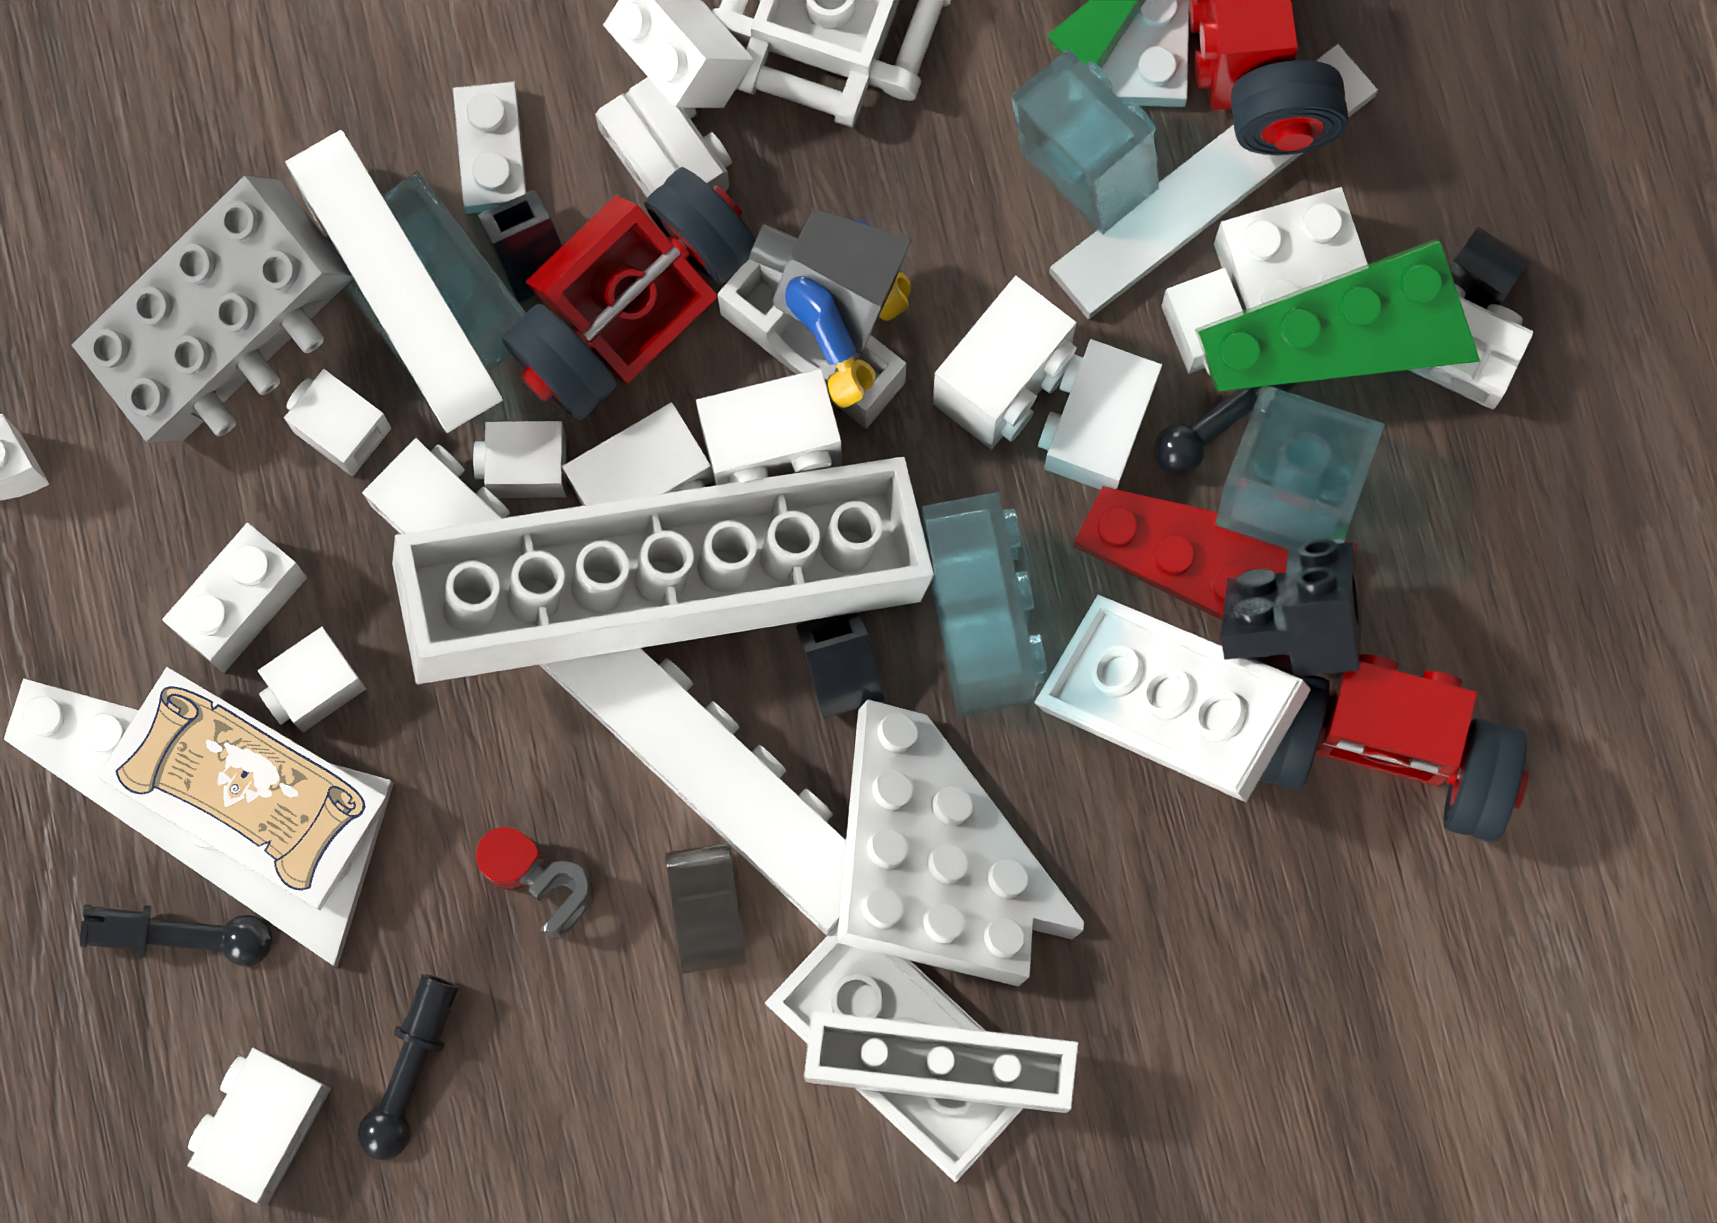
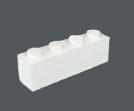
(940, 1062)

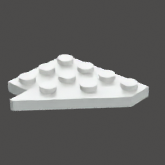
(935, 861)

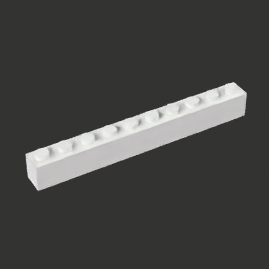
(655, 715)

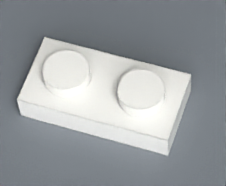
(489, 145)

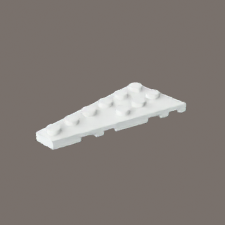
(74, 740)

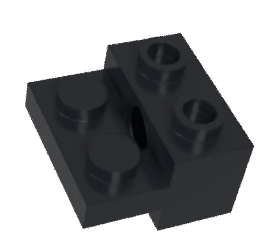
(1303, 612)

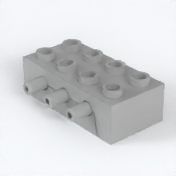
(215, 313)

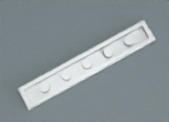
(1182, 208)

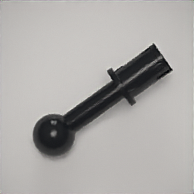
(1182, 447)
(242, 940)
(385, 1130)

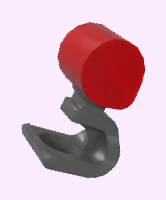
(515, 861)

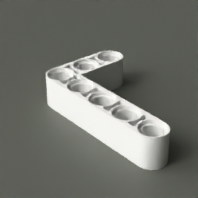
(393, 280)

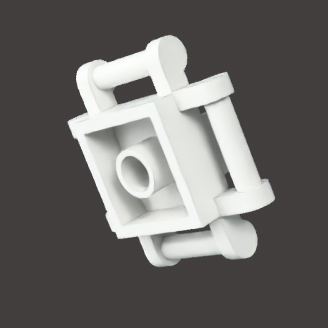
(834, 37)

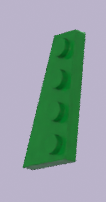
(1358, 323)

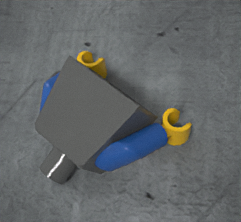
(838, 286)

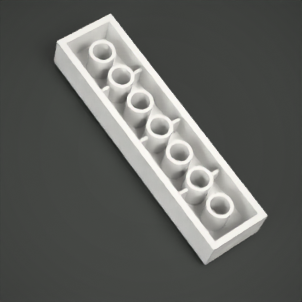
(659, 569)

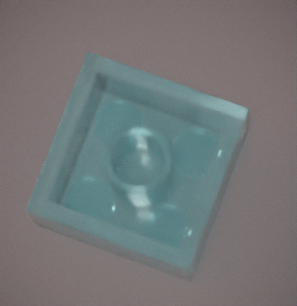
(1086, 140)
(1298, 471)

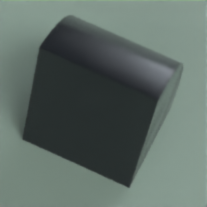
(521, 239)
(1487, 269)
(840, 663)

